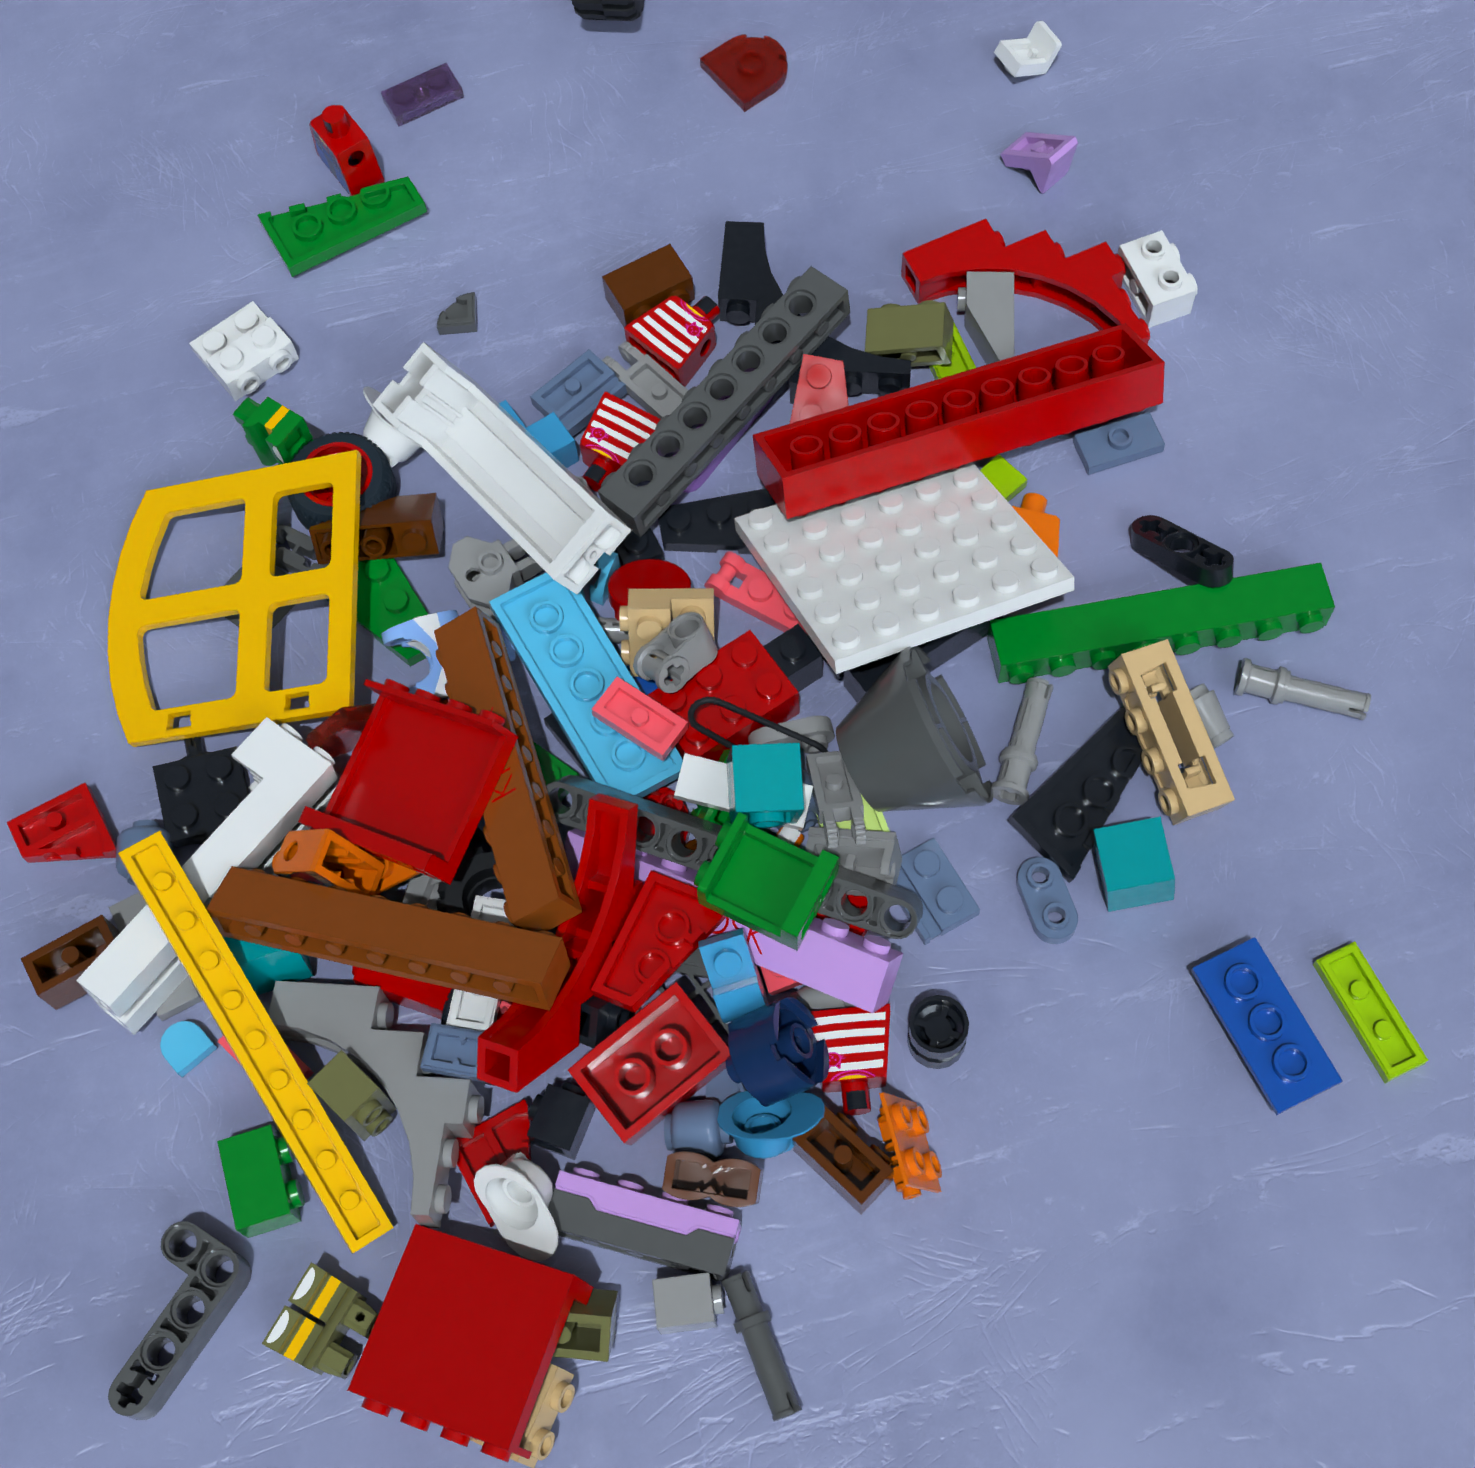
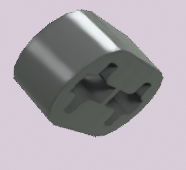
(301, 546)

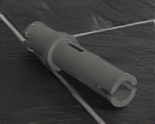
(761, 1345)

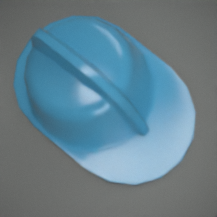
(768, 1130)

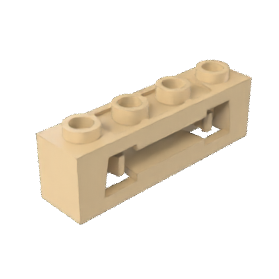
(1169, 732)

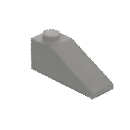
(989, 313)

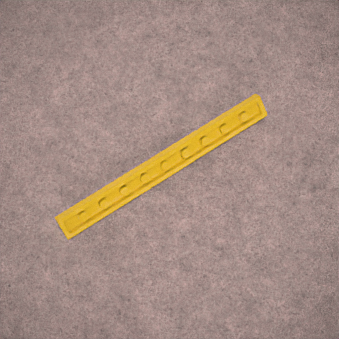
(255, 1042)

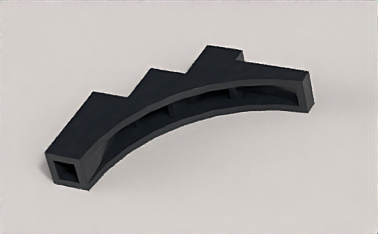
(750, 287)

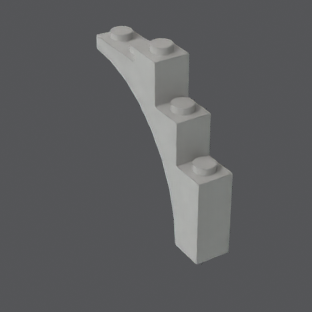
(430, 1107)

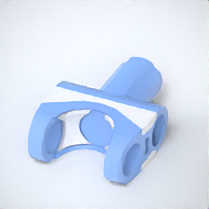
(420, 635)

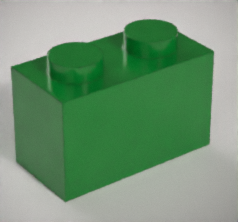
(260, 1181)

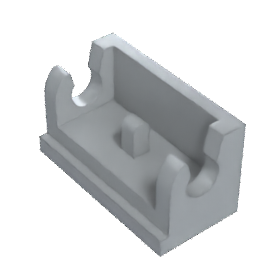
(877, 858)

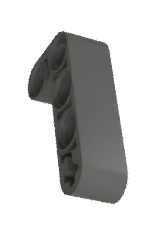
(173, 1322)

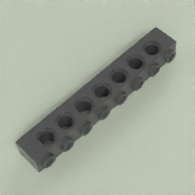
(723, 419)

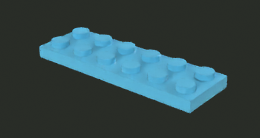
(572, 669)

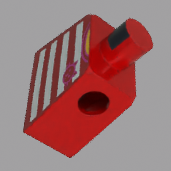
(676, 335)
(611, 437)
(856, 1051)

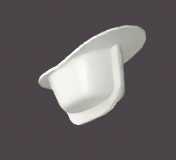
(391, 441)
(518, 1202)

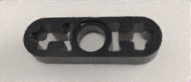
(1204, 561)

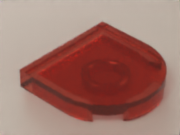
(747, 68)
(341, 730)

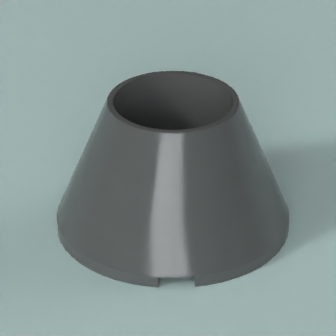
(912, 742)

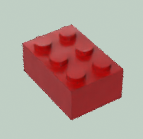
(742, 676)
(651, 1064)

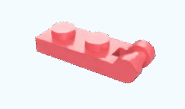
(755, 595)

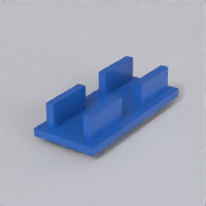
(1266, 1026)

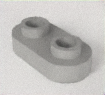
(814, 727)

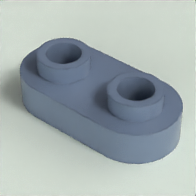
(1045, 898)

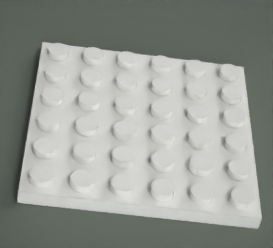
(903, 564)

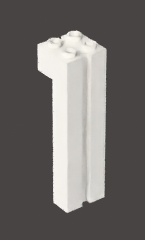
(502, 468)
(139, 964)

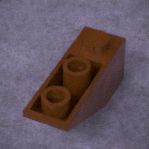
(390, 529)

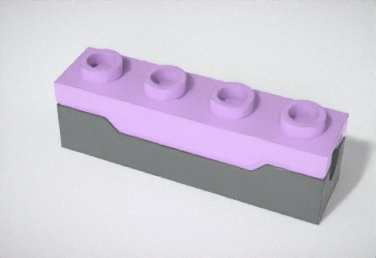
(644, 1225)

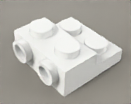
(245, 350)

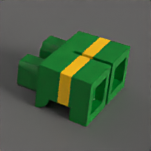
(272, 430)

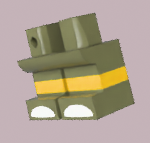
(309, 1342)

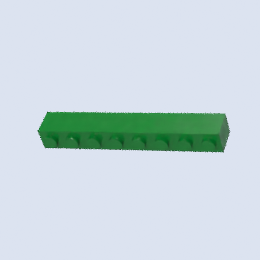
(1187, 616)

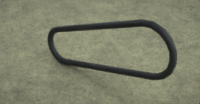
(745, 713)

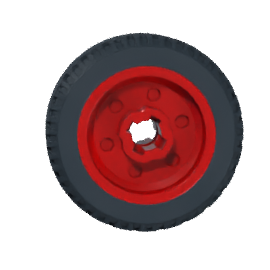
(376, 476)

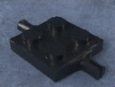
(199, 792)

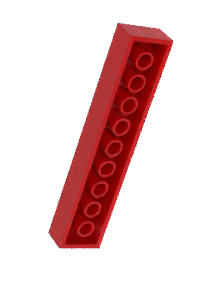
(957, 420)

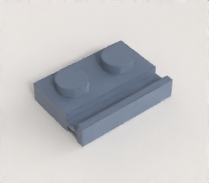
(577, 391)
(939, 887)

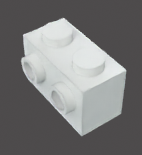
(1157, 279)

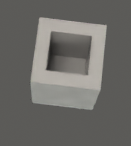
(686, 1303)

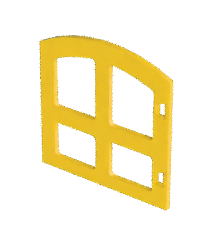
(252, 598)

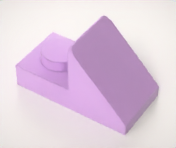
(1044, 155)

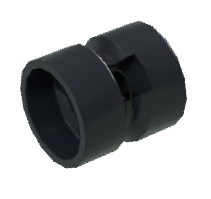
(937, 1031)

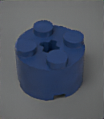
(776, 1051)

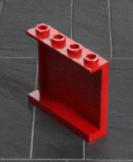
(417, 780)
(465, 1340)

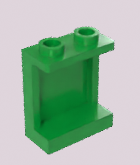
(765, 882)

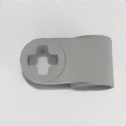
(680, 652)

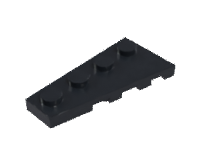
(709, 522)
(1080, 796)

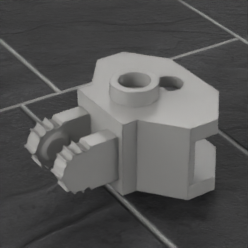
(488, 570)

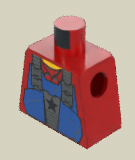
(337, 138)

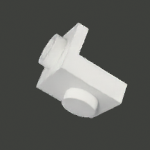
(1029, 54)

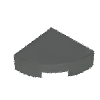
(460, 316)

